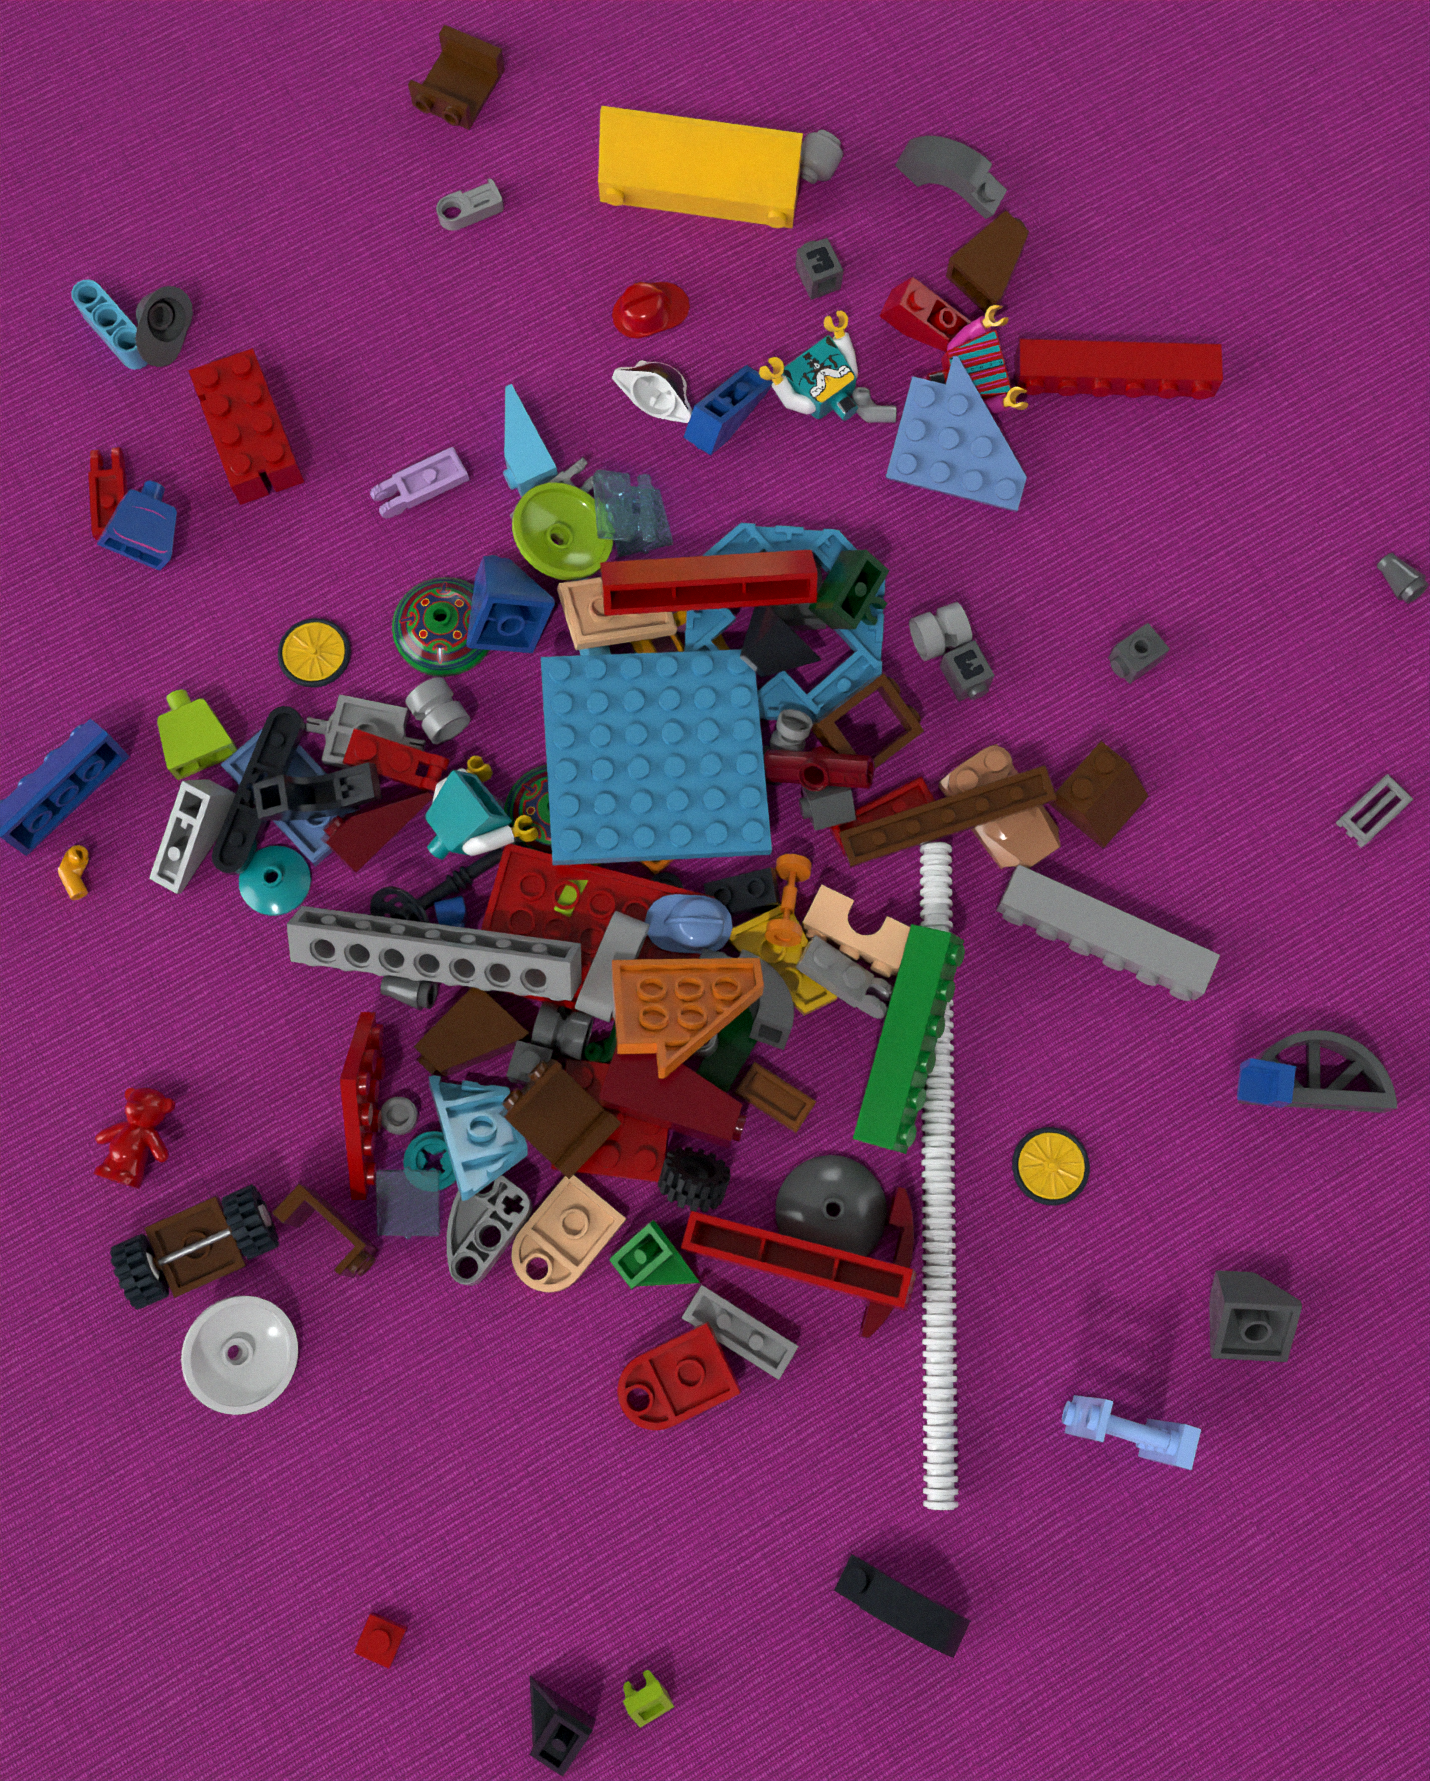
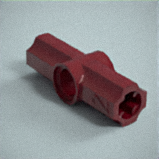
(837, 769)

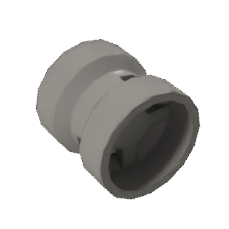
(791, 731)

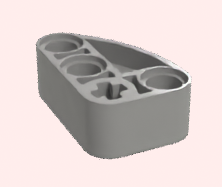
(470, 1220)

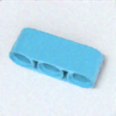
(103, 313)

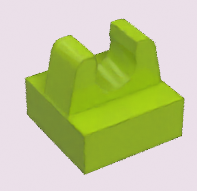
(648, 1702)

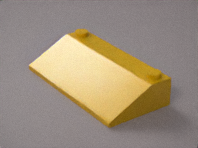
(698, 167)

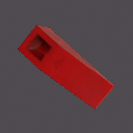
(922, 314)

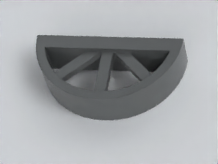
(1382, 1094)

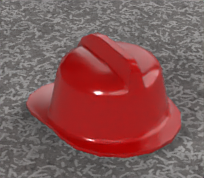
(650, 309)

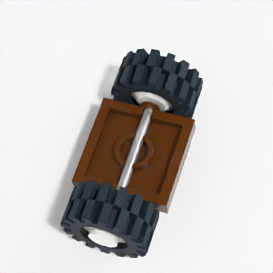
(194, 1247)

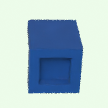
(1266, 1083)

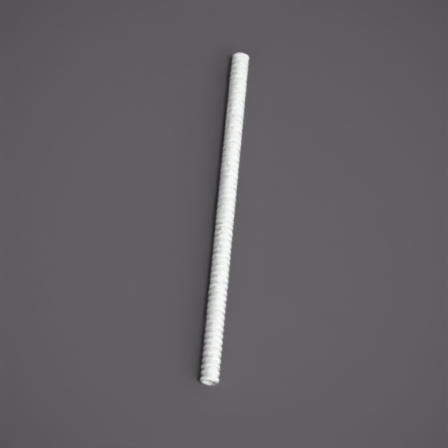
(938, 1219)

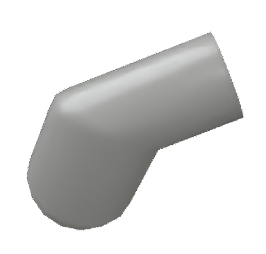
(869, 410)

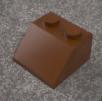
(1100, 795)

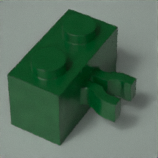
(850, 590)

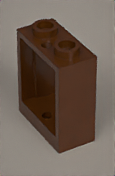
(831, 737)

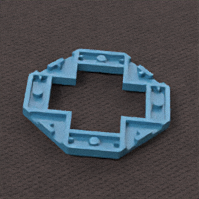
(782, 691)

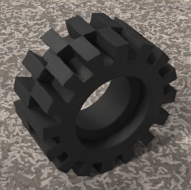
(694, 1179)

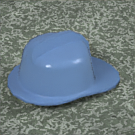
(688, 923)

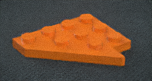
(679, 1003)

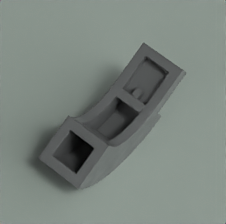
(954, 166)
(773, 1010)

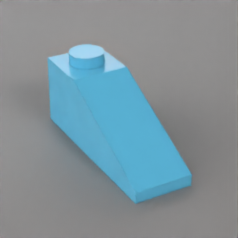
(524, 450)

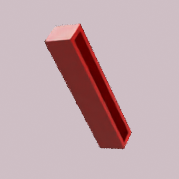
(1118, 368)
(708, 582)
(799, 1260)

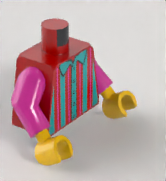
(983, 361)

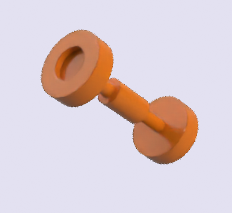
(784, 931)

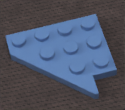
(954, 444)

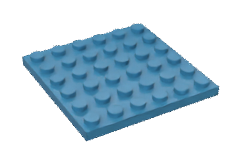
(654, 757)

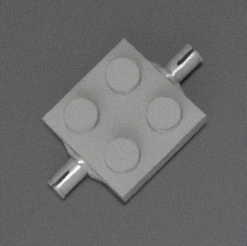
(365, 715)

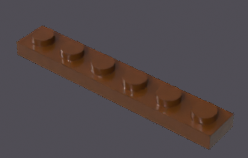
(947, 816)

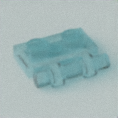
(614, 506)

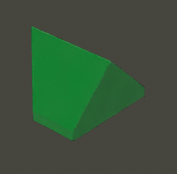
(651, 1260)

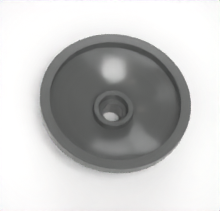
(837, 1180)

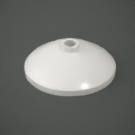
(264, 1357)

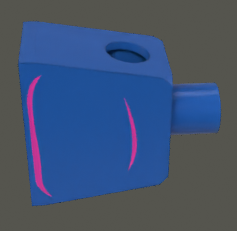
(142, 527)

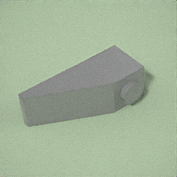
(190, 832)

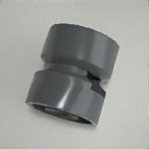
(562, 1030)

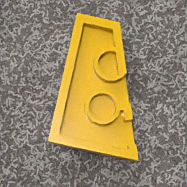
(805, 992)

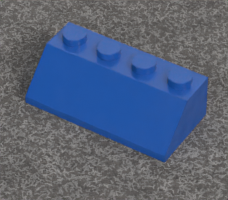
(59, 786)

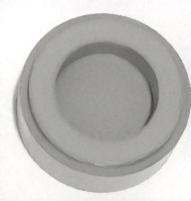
(399, 1116)

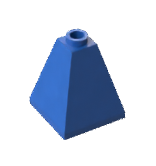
(506, 608)

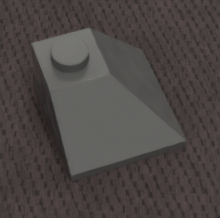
(1251, 1318)

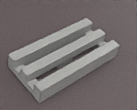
(1354, 829)

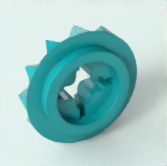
(433, 1143)

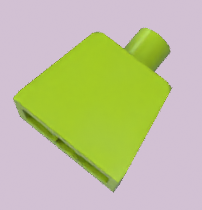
(192, 736)

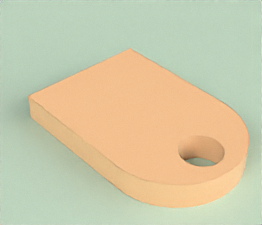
(566, 1233)

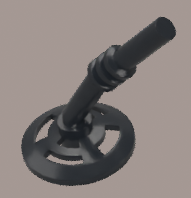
(414, 909)

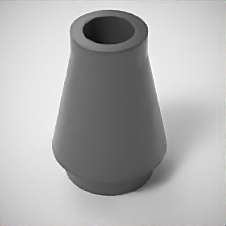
(1402, 578)
(413, 993)

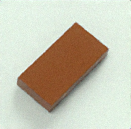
(775, 1097)

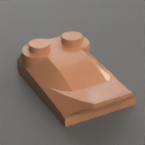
(1013, 839)

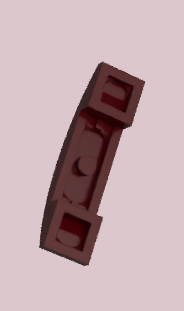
(900, 1218)

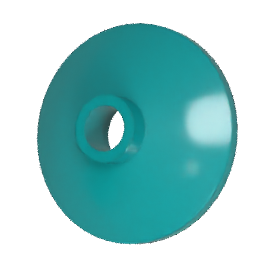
(283, 894)

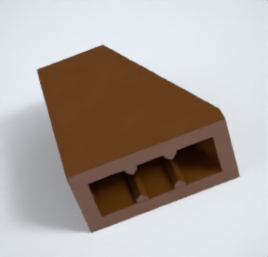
(989, 261)
(469, 1035)

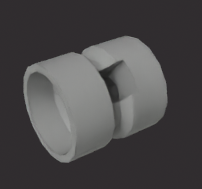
(940, 631)
(435, 707)

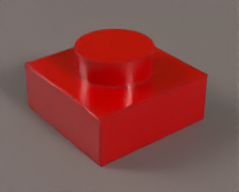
(380, 1640)

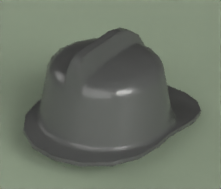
(162, 325)

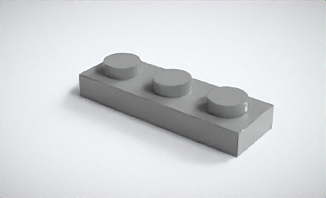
(741, 1332)

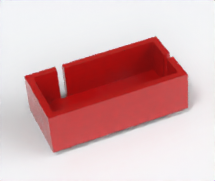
(245, 425)

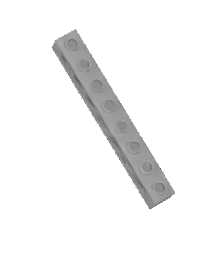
(435, 953)

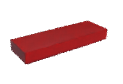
(902, 799)

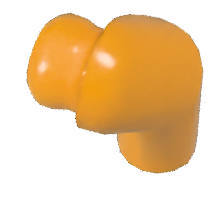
(71, 871)

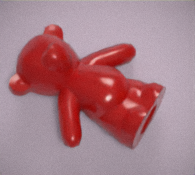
(135, 1137)

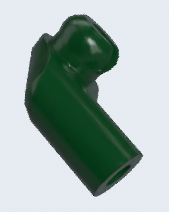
(602, 1050)

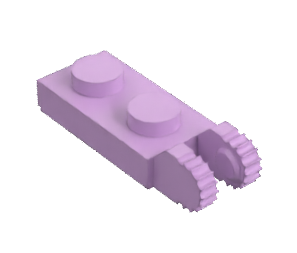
(420, 482)

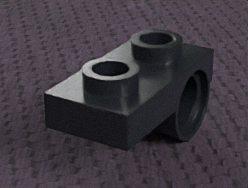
(747, 892)

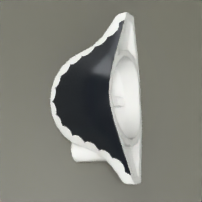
(655, 390)

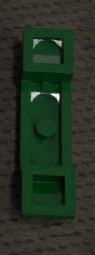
(731, 1054)

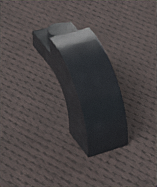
(317, 796)
(902, 1606)

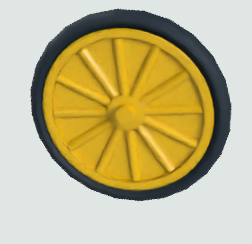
(314, 652)
(1050, 1166)

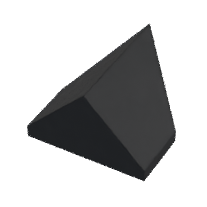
(773, 645)
(557, 1728)

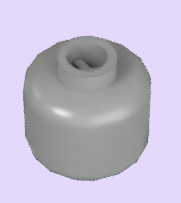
(820, 156)

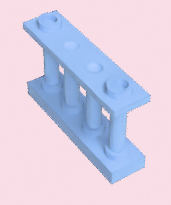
(1158, 1440)

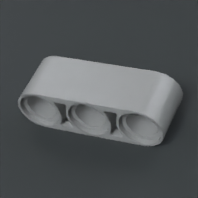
(620, 942)

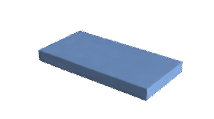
(302, 833)

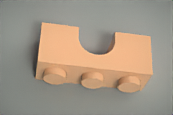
(829, 921)

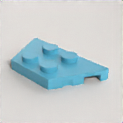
(475, 1134)

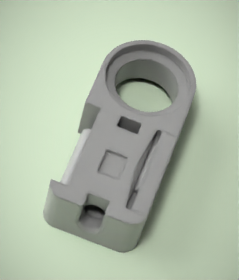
(474, 206)

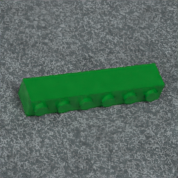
(909, 1039)

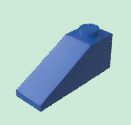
(725, 409)

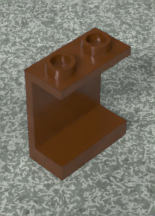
(459, 78)
(558, 1117)
(301, 1205)

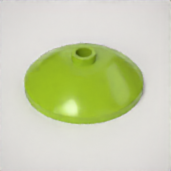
(566, 516)

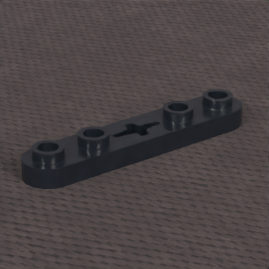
(272, 757)

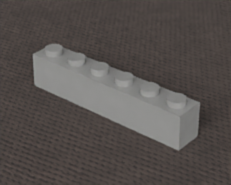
(1108, 934)

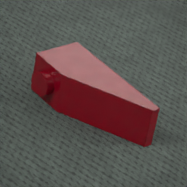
(365, 831)

